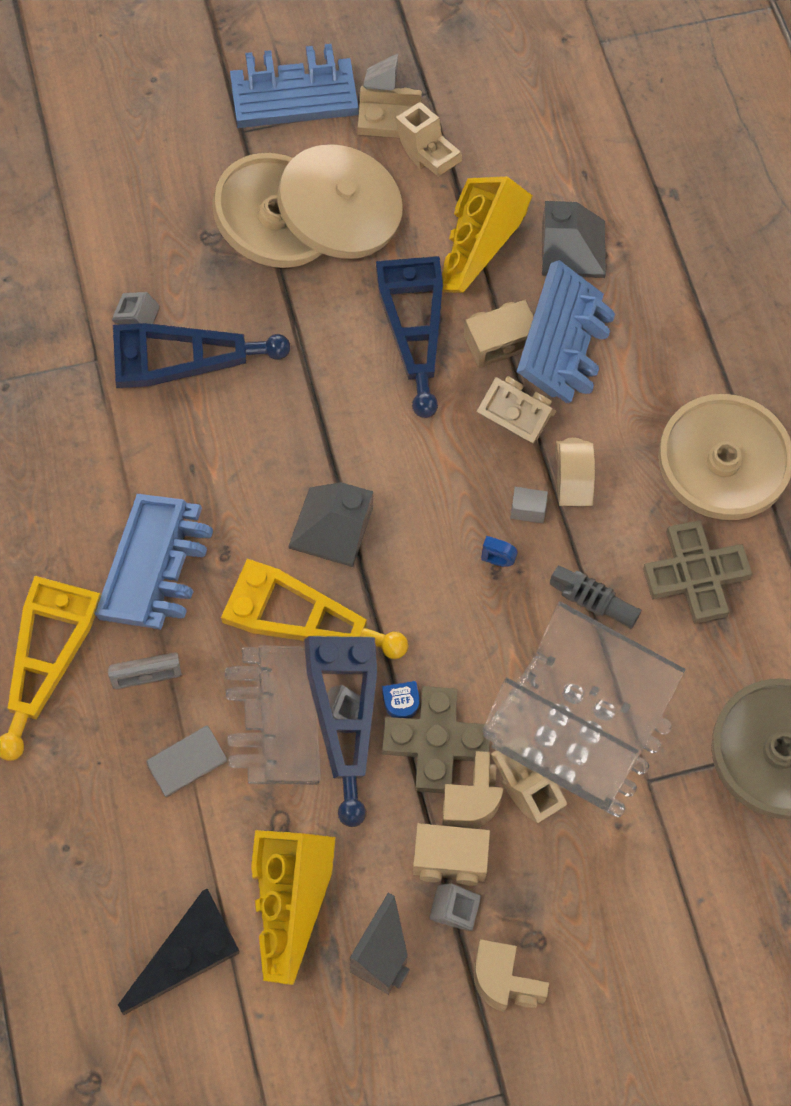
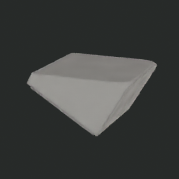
(135, 309)
(529, 505)
(343, 702)
(455, 906)

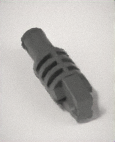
(593, 596)

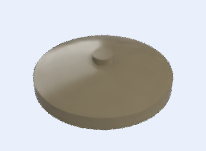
(755, 747)

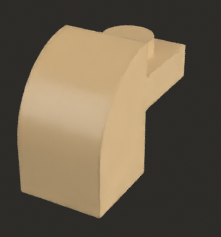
(423, 142)
(575, 472)
(530, 791)
(476, 804)
(495, 979)

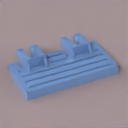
(294, 94)
(558, 337)
(148, 554)

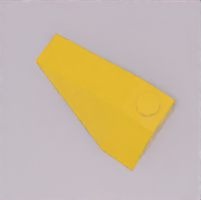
(487, 217)
(292, 884)

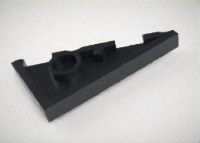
(191, 949)

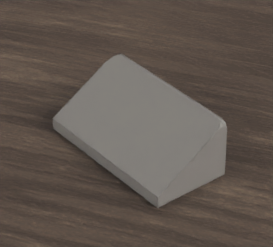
(382, 75)
(144, 670)
(186, 761)

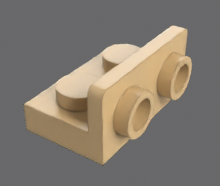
(381, 107)
(515, 409)

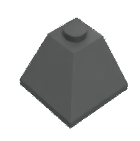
(574, 238)
(333, 522)
(382, 950)

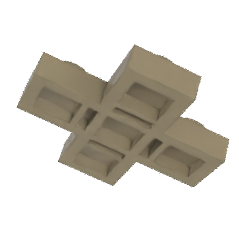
(697, 571)
(434, 739)

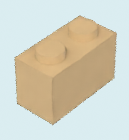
(498, 332)
(451, 854)

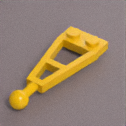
(254, 590)
(60, 603)

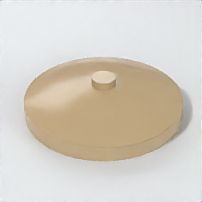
(339, 201)
(250, 215)
(725, 456)

